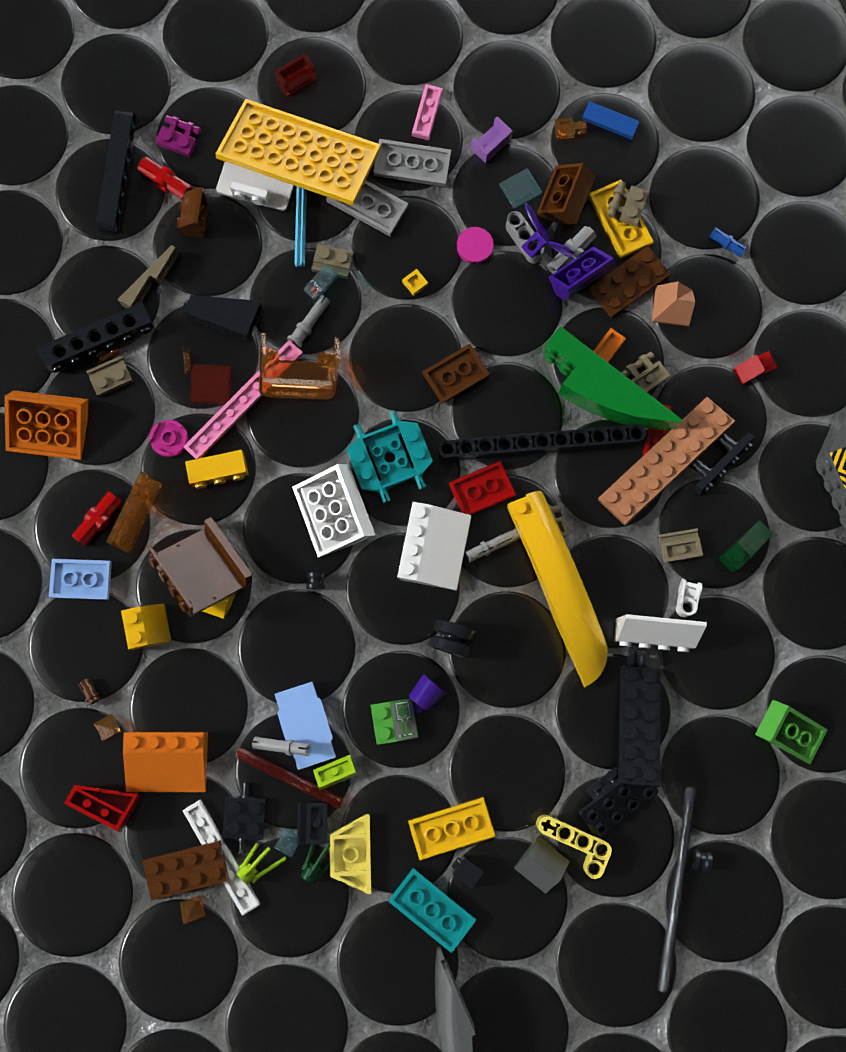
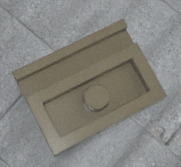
(337, 259)
(109, 376)
(680, 545)

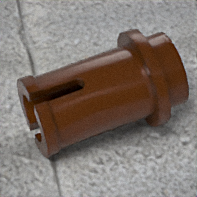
(89, 691)

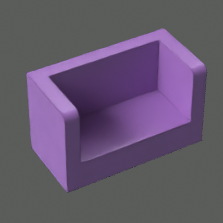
(492, 140)

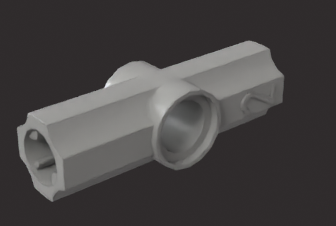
(577, 244)

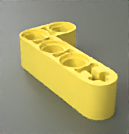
(572, 840)

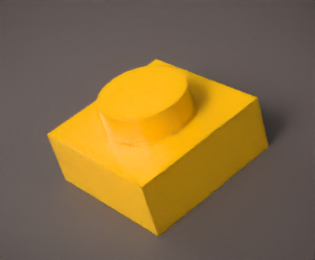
(415, 282)

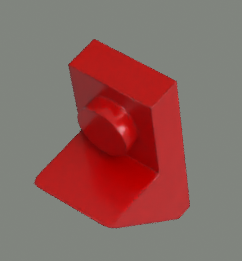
(755, 367)

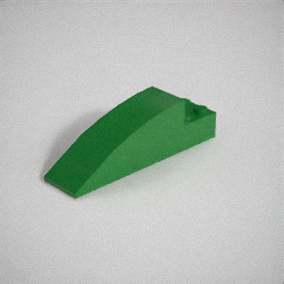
(602, 388)

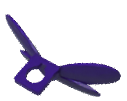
(543, 237)

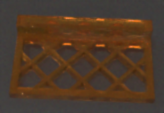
(134, 512)

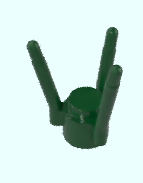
(311, 871)

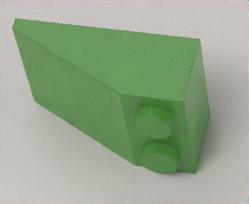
(791, 731)

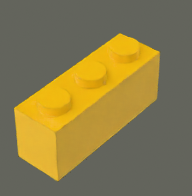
(217, 469)

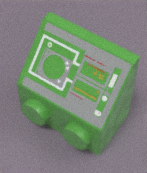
(394, 721)

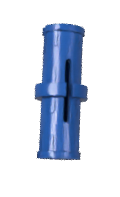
(727, 242)

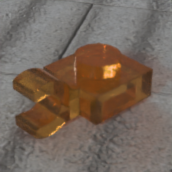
(566, 128)

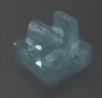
(287, 843)

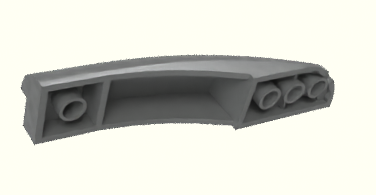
(452, 1015)

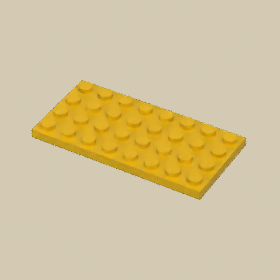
(298, 151)

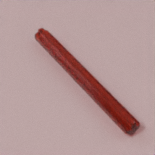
(288, 777)

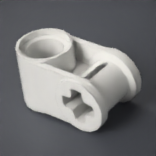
(689, 594)

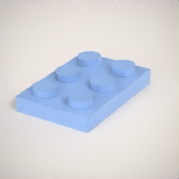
(80, 579)

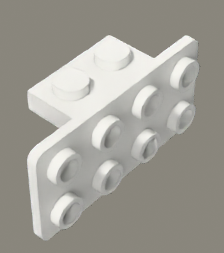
(254, 187)

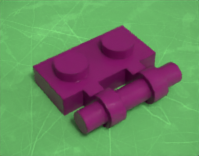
(177, 141)

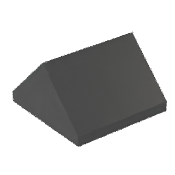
(542, 865)

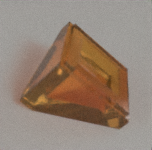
(107, 727)
(192, 909)

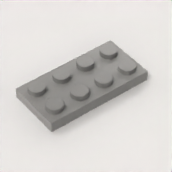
(412, 163)
(375, 208)

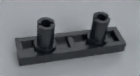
(734, 449)

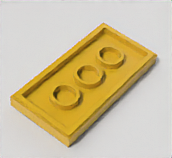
(624, 237)
(451, 828)

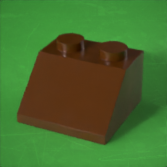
(193, 213)

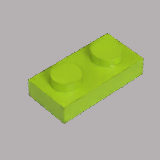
(335, 772)

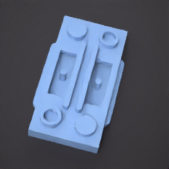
(305, 722)

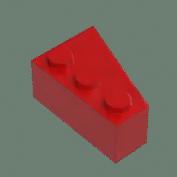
(104, 806)

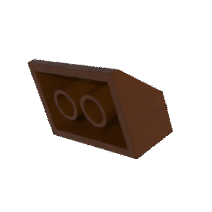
(566, 193)

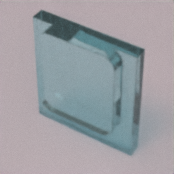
(520, 188)

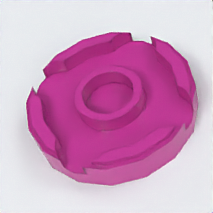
(475, 245)
(168, 438)

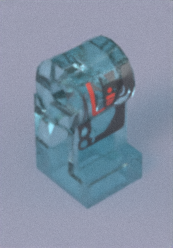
(320, 282)

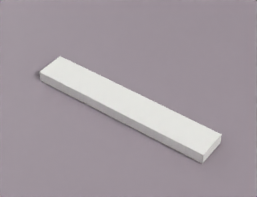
(208, 832)

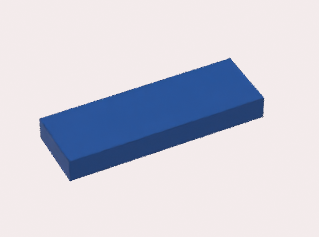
(610, 120)

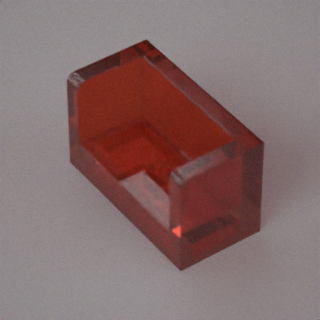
(295, 74)

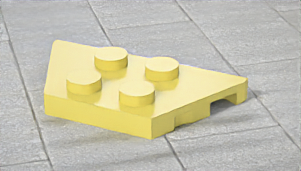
(351, 854)

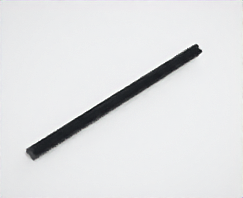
(677, 891)

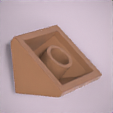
(673, 304)

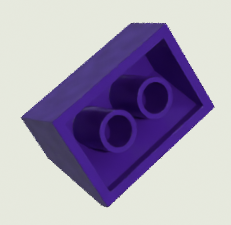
(580, 273)

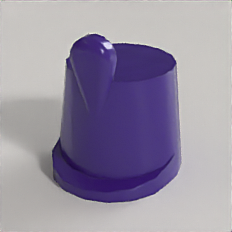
(426, 694)

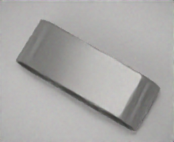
(519, 230)

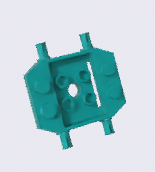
(384, 442)

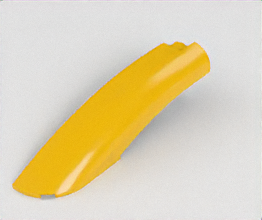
(561, 585)

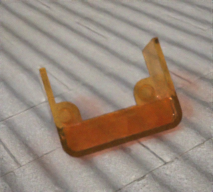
(298, 378)

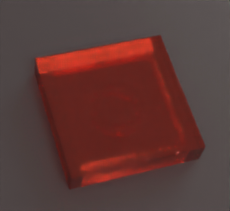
(210, 384)

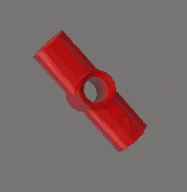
(163, 177)
(97, 519)

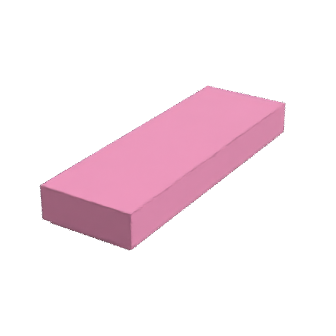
(427, 112)

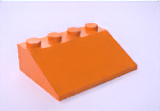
(45, 424)
(165, 761)

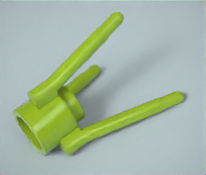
(248, 872)

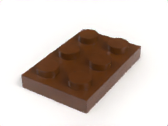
(456, 373)

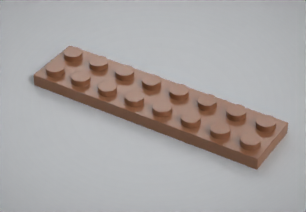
(666, 461)

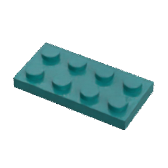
(432, 910)

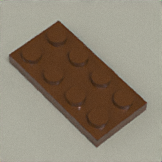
(629, 281)
(185, 870)

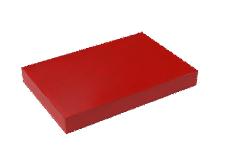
(482, 489)

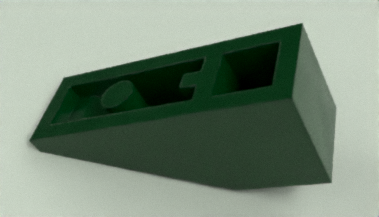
(745, 546)

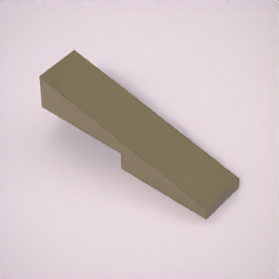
(155, 273)

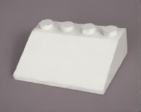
(333, 510)
(434, 546)
(658, 632)

